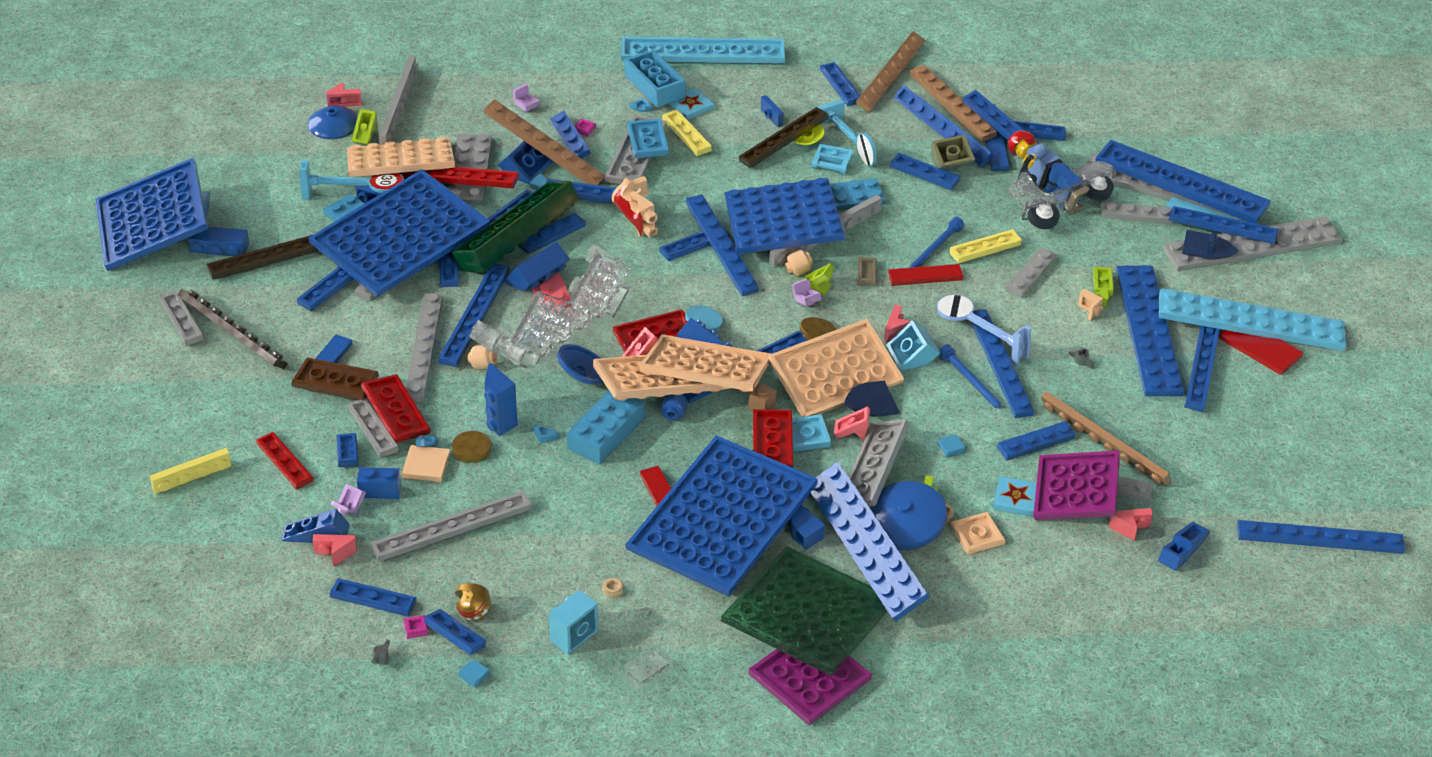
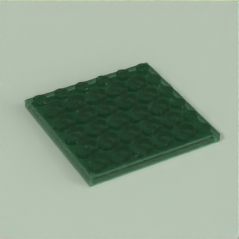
(807, 610)

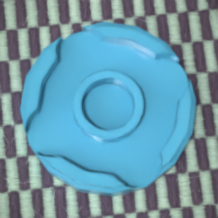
(707, 315)

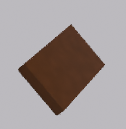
(333, 378)

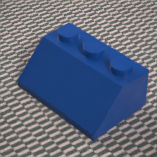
(525, 161)
(538, 267)
(500, 401)

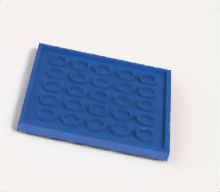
(151, 214)
(783, 216)

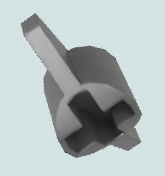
(1082, 357)
(380, 653)

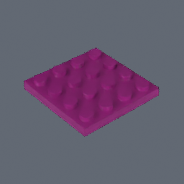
(1077, 485)
(805, 688)

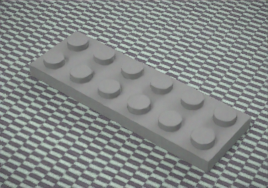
(471, 152)
(624, 163)
(877, 458)

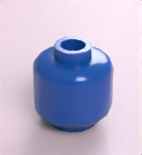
(674, 406)

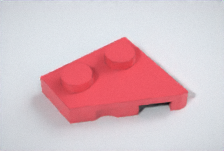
(553, 287)

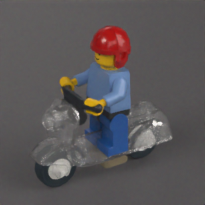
(1062, 185)

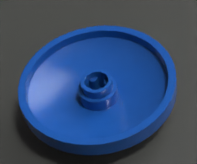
(911, 514)

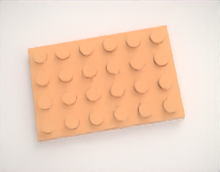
(400, 157)
(705, 363)
(828, 367)
(626, 381)

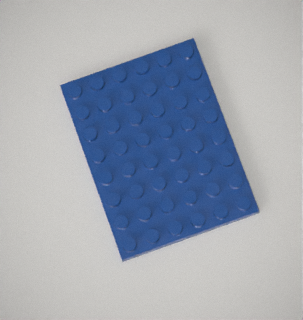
(399, 232)
(722, 515)

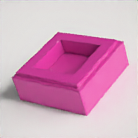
(585, 127)
(415, 627)

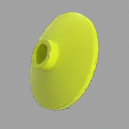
(811, 136)

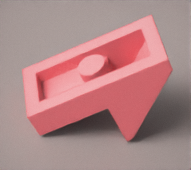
(340, 97)
(895, 323)
(642, 344)
(854, 422)
(1128, 521)
(337, 545)

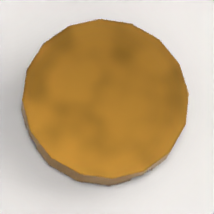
(814, 327)
(471, 446)

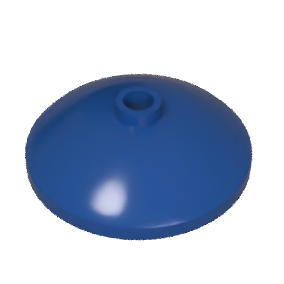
(332, 122)
(579, 364)

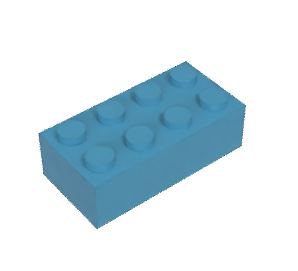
(655, 78)
(605, 427)

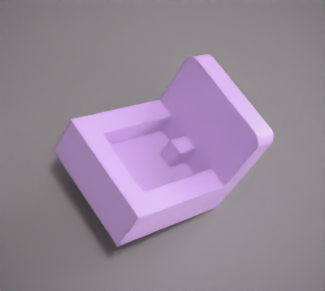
(524, 99)
(804, 294)
(349, 500)

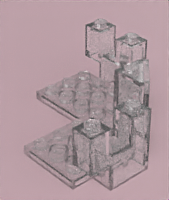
(557, 322)

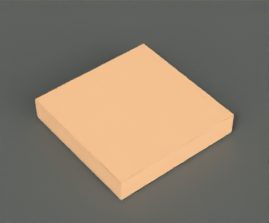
(426, 463)
(977, 533)

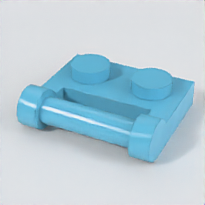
(834, 155)

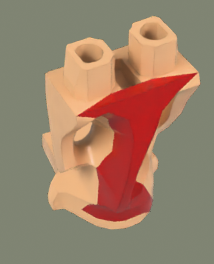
(635, 206)

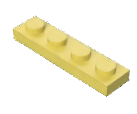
(687, 133)
(985, 246)
(190, 470)

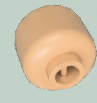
(799, 263)
(481, 357)

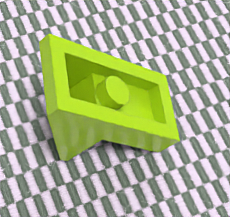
(365, 127)
(820, 278)

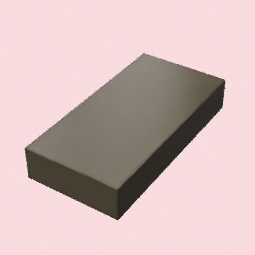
(867, 271)

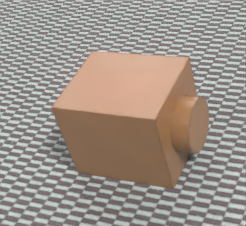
(762, 398)

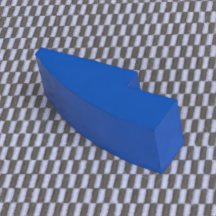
(1183, 545)

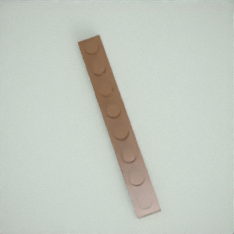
(890, 71)
(953, 103)
(544, 143)
(1110, 442)

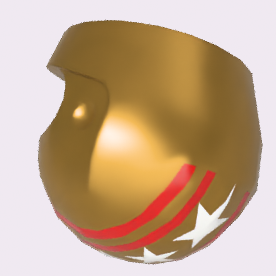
(473, 602)

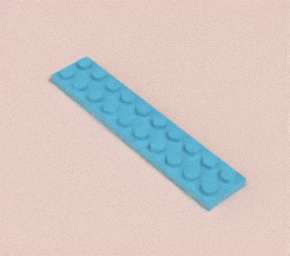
(707, 49)
(1252, 319)

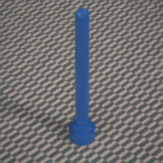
(955, 225)
(948, 353)

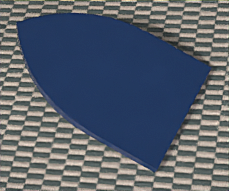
(1207, 245)
(872, 395)

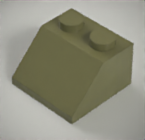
(951, 151)

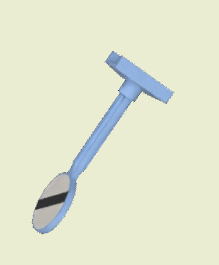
(960, 308)

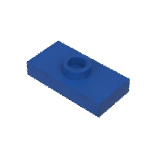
(771, 111)
(347, 450)

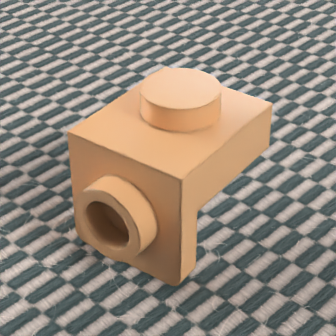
(1090, 302)

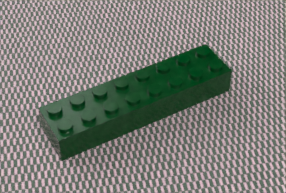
(515, 226)

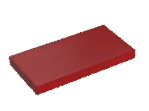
(662, 324)
(1267, 351)
(396, 408)
(773, 434)

